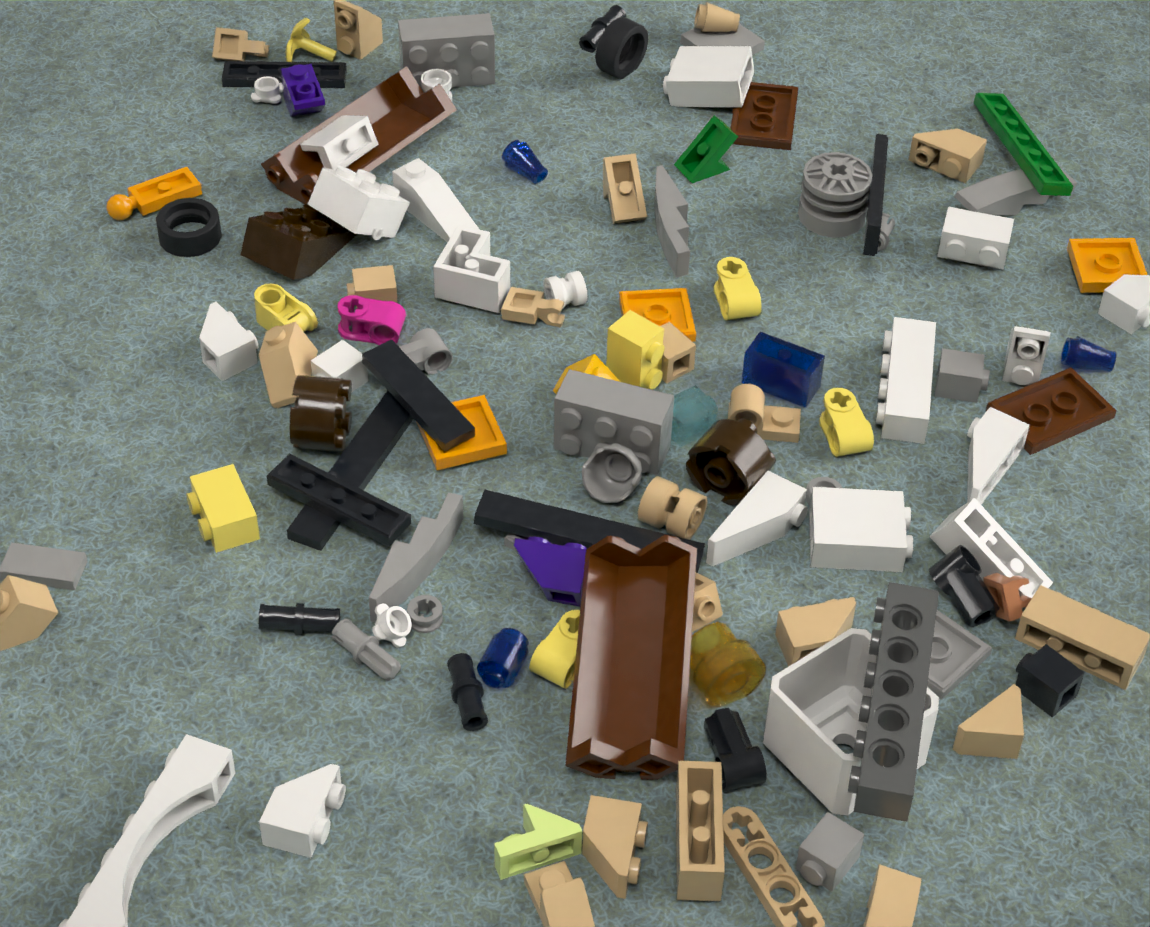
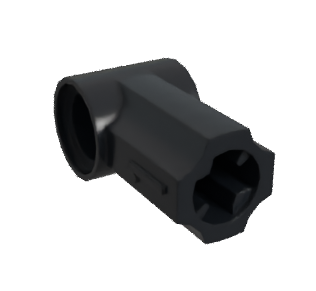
(960, 579)
(740, 761)

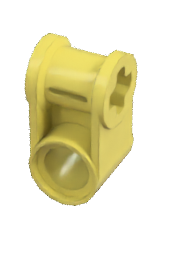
(736, 290)
(278, 308)
(845, 424)
(557, 653)

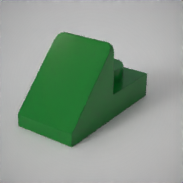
(704, 154)

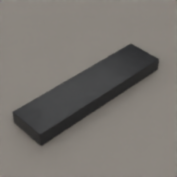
(247, 72)
(418, 395)
(339, 499)

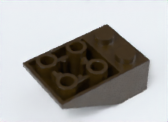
(294, 240)

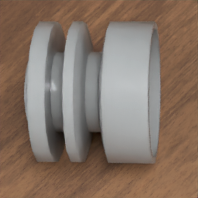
(834, 194)

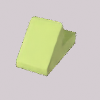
(545, 842)

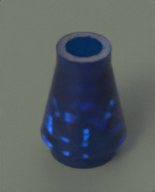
(522, 160)
(1085, 355)

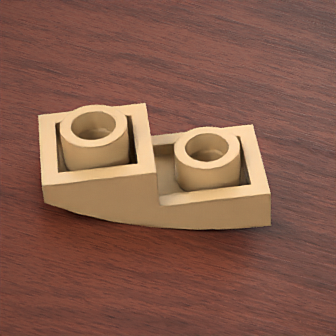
(892, 899)

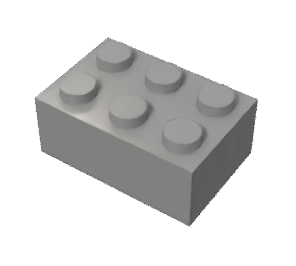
(451, 43)
(604, 411)

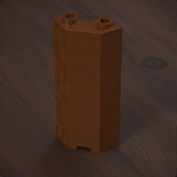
(397, 115)
(632, 659)

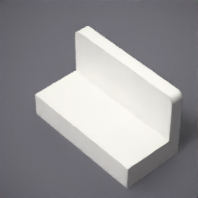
(342, 141)

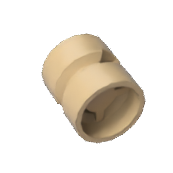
(675, 509)

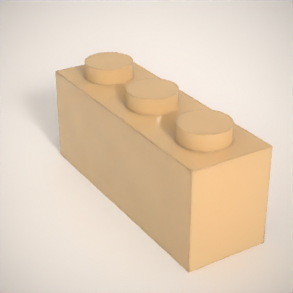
(1083, 636)
(699, 831)

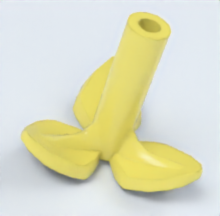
(301, 39)

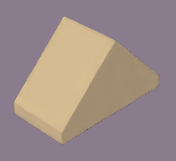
(993, 729)

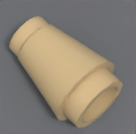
(715, 19)

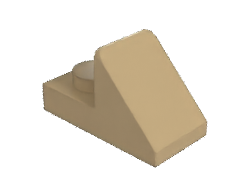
(623, 188)
(559, 897)

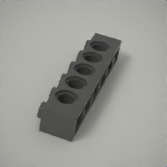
(896, 702)

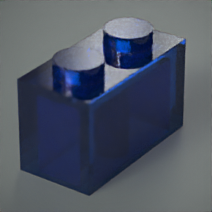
(783, 369)

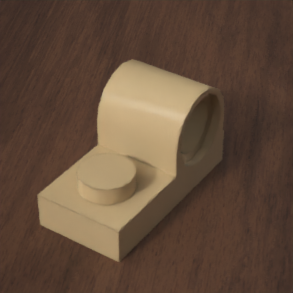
(771, 422)

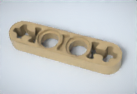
(775, 876)

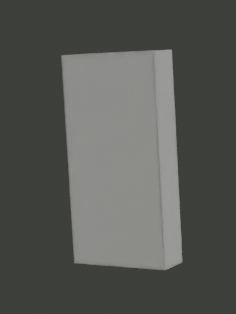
(44, 565)

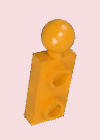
(154, 194)

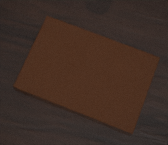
(766, 116)
(1055, 409)

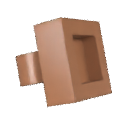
(1006, 594)

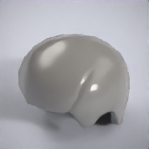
(611, 468)

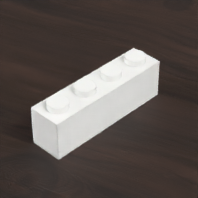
(908, 380)

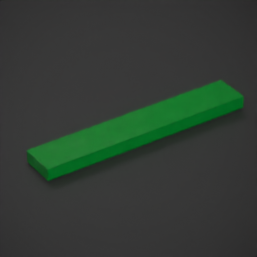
(1023, 145)

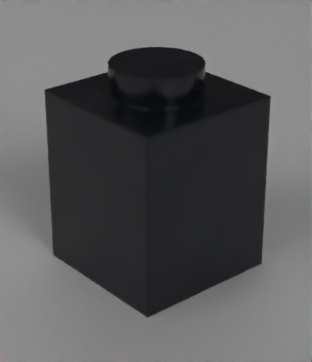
(1048, 679)

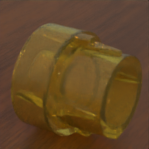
(723, 665)

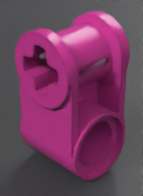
(372, 321)

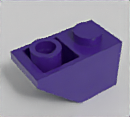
(301, 90)
(554, 568)

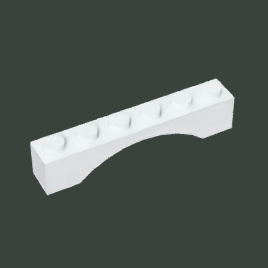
(189, 784)

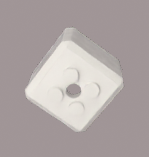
(819, 706)

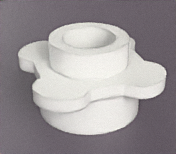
(267, 90)
(392, 624)

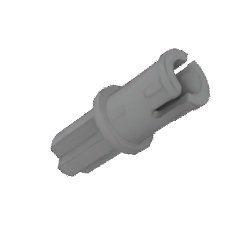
(365, 649)

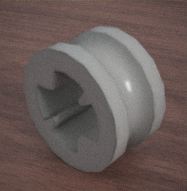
(425, 603)

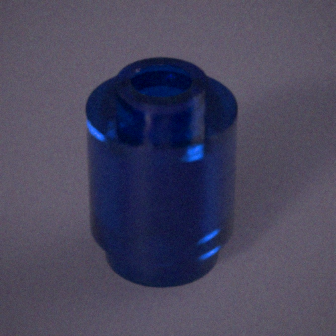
(503, 658)

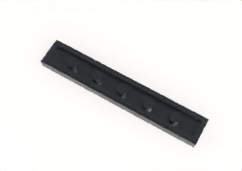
(876, 196)
(355, 466)
(559, 524)

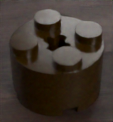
(320, 413)
(729, 459)

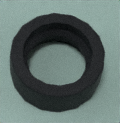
(621, 47)
(188, 243)

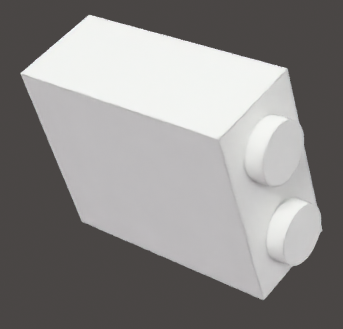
(709, 76)
(859, 529)

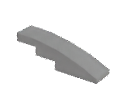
(1003, 194)
(671, 222)
(413, 562)

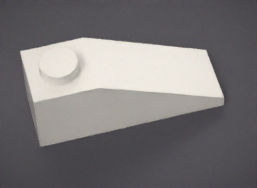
(430, 199)
(992, 450)
(759, 518)
(989, 545)

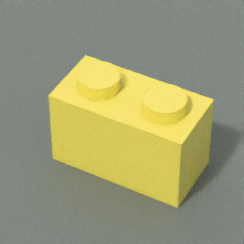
(635, 350)
(223, 508)

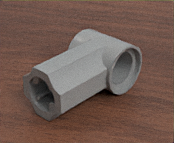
(428, 351)

